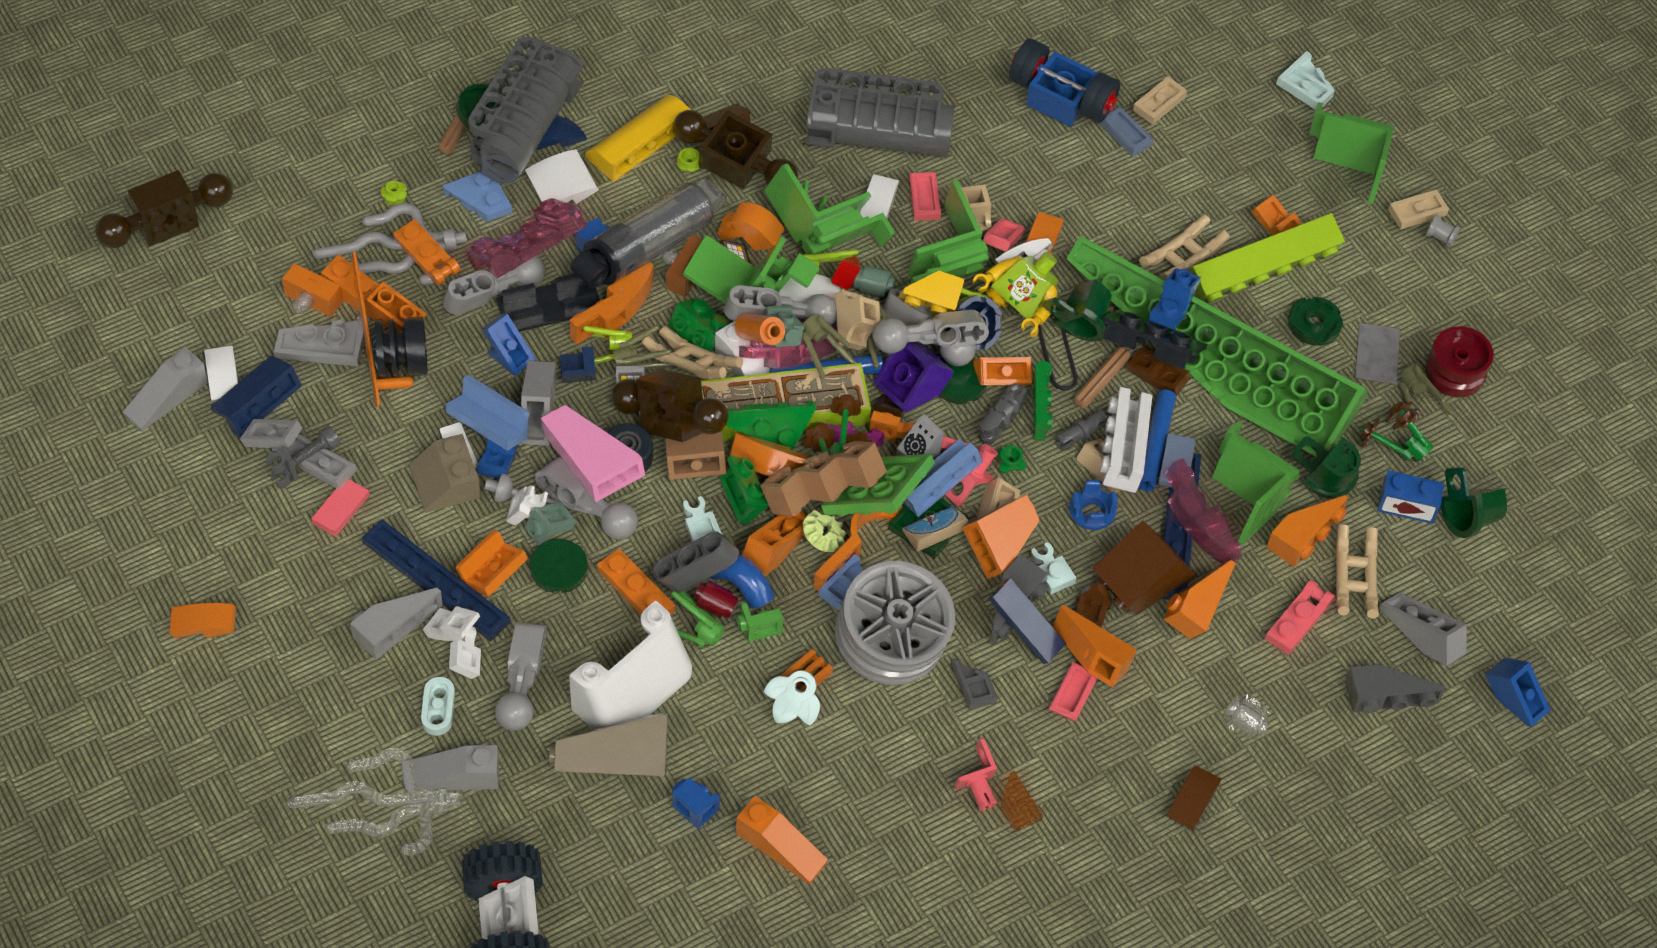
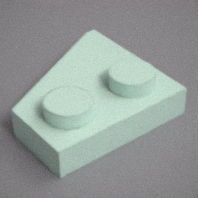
(1306, 82)

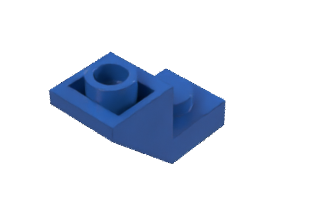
(1175, 299)

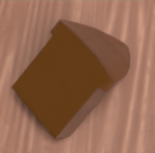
(1094, 603)

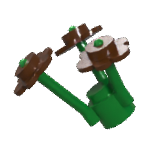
(1417, 444)

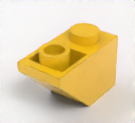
(937, 291)

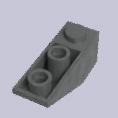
(1030, 580)
(1385, 688)

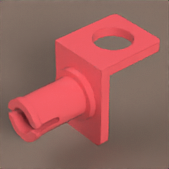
(976, 477)
(978, 780)

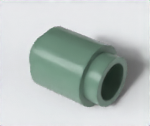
(874, 281)

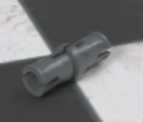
(1080, 430)

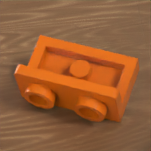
(490, 564)

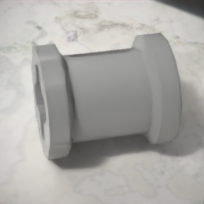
(1443, 231)

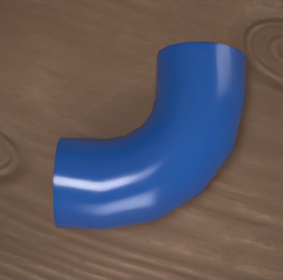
(749, 580)

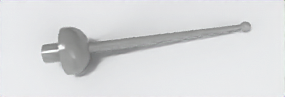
(504, 489)

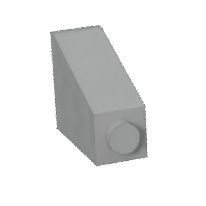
(538, 398)

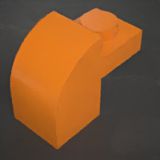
(752, 223)

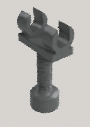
(286, 467)

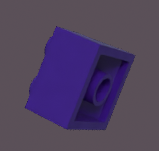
(913, 376)

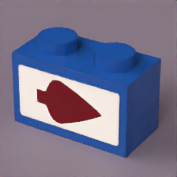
(1410, 497)

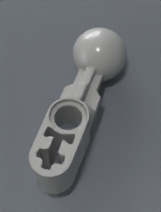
(464, 293)
(752, 300)
(911, 315)
(893, 335)
(561, 484)
(515, 709)

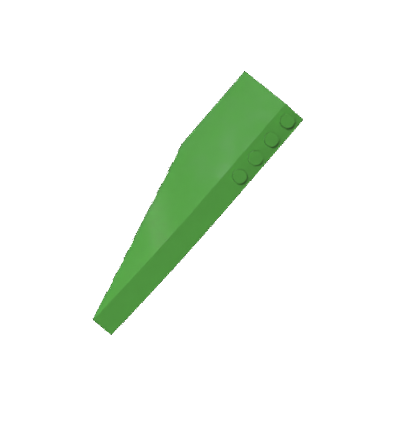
(1241, 365)

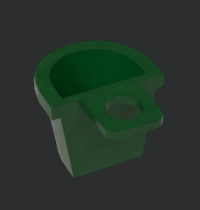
(1083, 311)
(1332, 471)
(1468, 510)

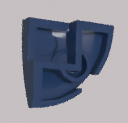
(563, 132)

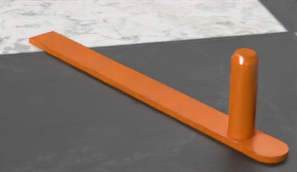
(377, 384)

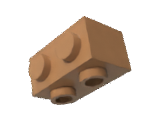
(696, 456)

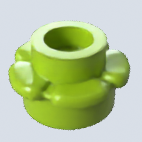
(688, 160)
(394, 192)

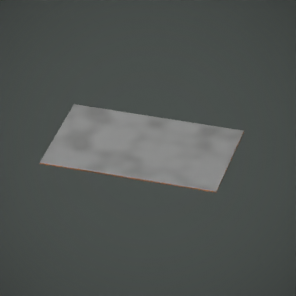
(1377, 353)

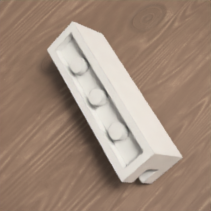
(1126, 440)

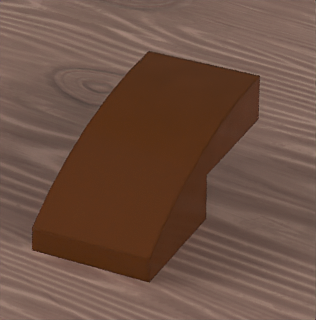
(1158, 373)
(1194, 798)

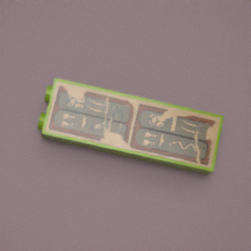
(795, 389)

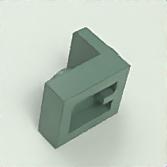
(549, 520)

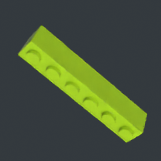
(1267, 257)

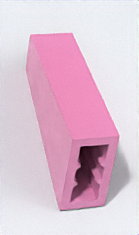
(591, 453)

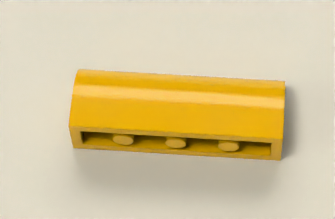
(636, 138)

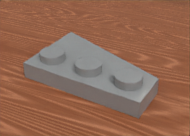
(329, 344)

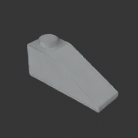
(166, 389)
(392, 620)
(1427, 628)
(459, 769)

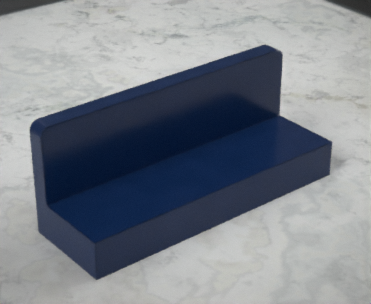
(257, 394)

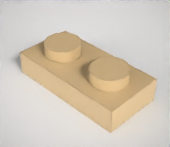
(1160, 100)
(1418, 209)

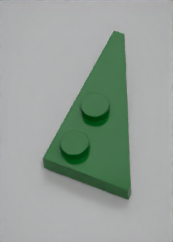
(773, 423)

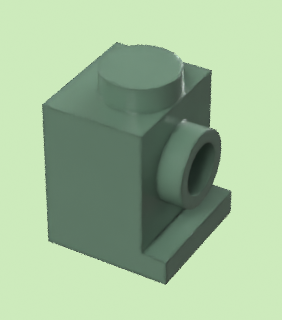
(793, 326)

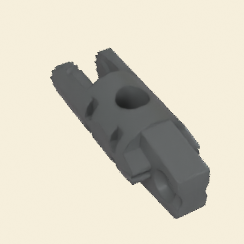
(1002, 413)

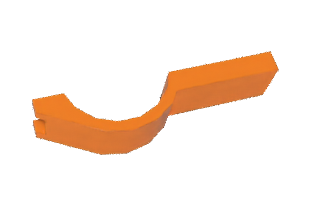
(848, 549)

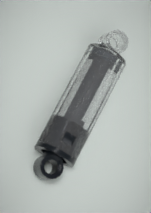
(648, 233)

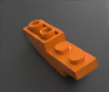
(379, 300)
(621, 304)
(766, 455)

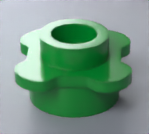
(1014, 453)

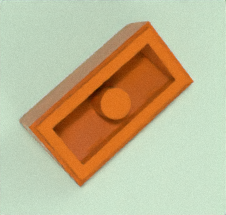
(1003, 370)

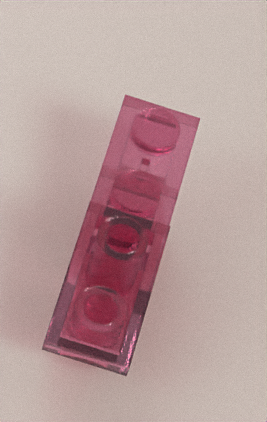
(786, 356)
(1204, 525)

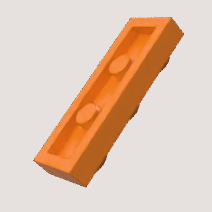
(632, 582)

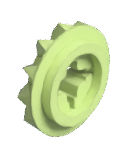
(813, 531)

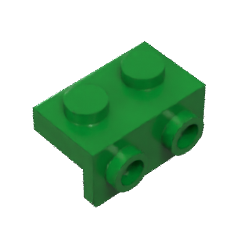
(697, 323)
(743, 489)

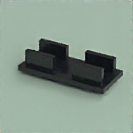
(546, 304)
(1172, 346)

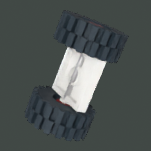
(505, 886)

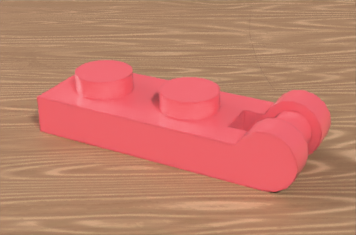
(1299, 618)

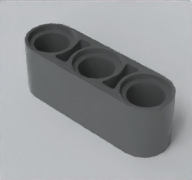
(695, 562)

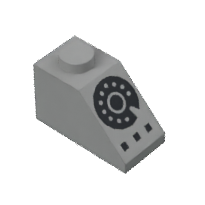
(922, 439)

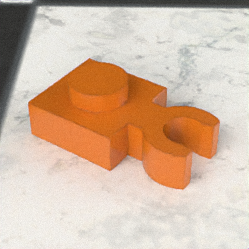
(890, 425)

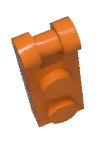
(426, 252)

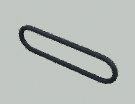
(1069, 357)

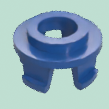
(1093, 495)

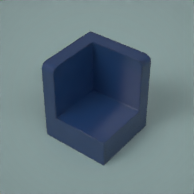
(578, 366)

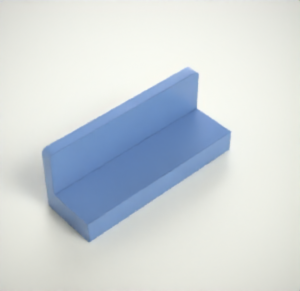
(490, 414)
(947, 472)

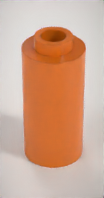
(759, 328)

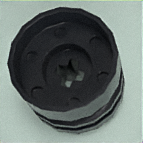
(400, 347)

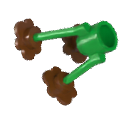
(821, 437)

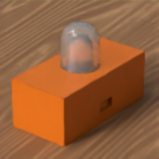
(311, 291)

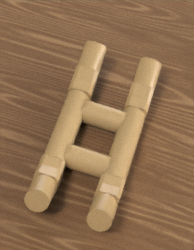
(1186, 239)
(683, 349)
(1368, 562)

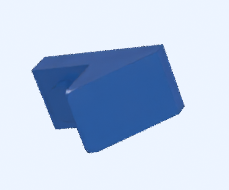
(508, 345)

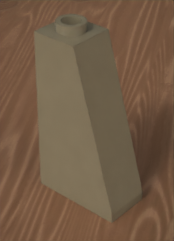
(621, 748)

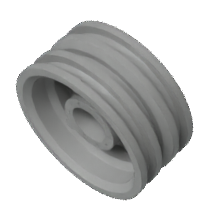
(862, 645)

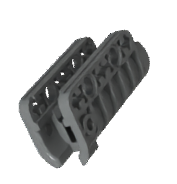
(523, 109)
(879, 116)

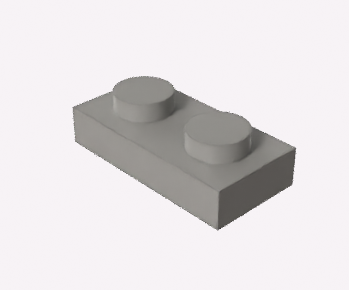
(271, 433)

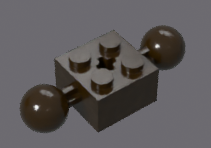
(732, 148)
(163, 209)
(670, 405)

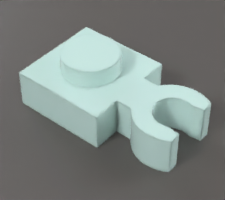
(699, 522)
(1059, 572)

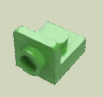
(761, 625)

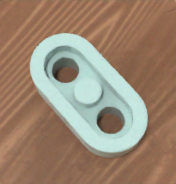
(438, 708)

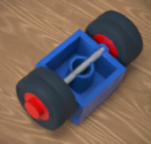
(1062, 85)

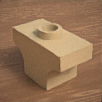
(980, 205)
(856, 318)

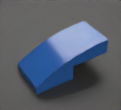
(496, 460)

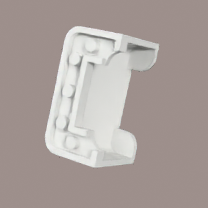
(637, 681)

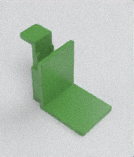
(1352, 143)
(823, 228)
(957, 255)
(720, 269)
(1254, 476)

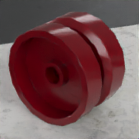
(1459, 361)

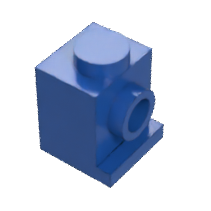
(694, 802)

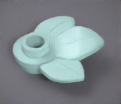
(791, 701)

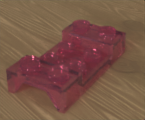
(553, 223)

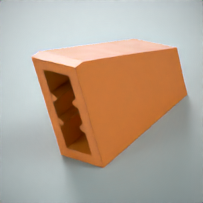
(1001, 534)

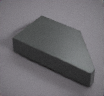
(974, 685)

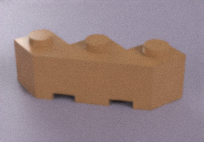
(823, 477)

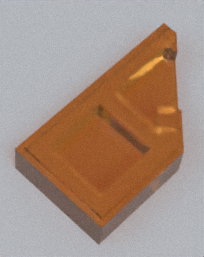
(1019, 805)

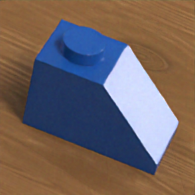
(1518, 690)

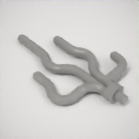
(446, 239)

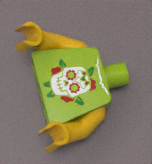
(1024, 285)

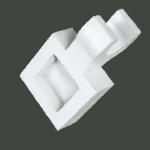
(523, 504)
(465, 656)

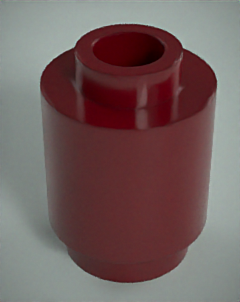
(715, 599)

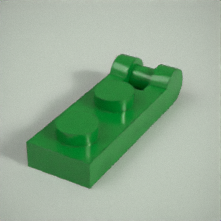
(1041, 400)

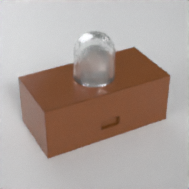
(678, 261)

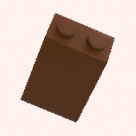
(1141, 569)

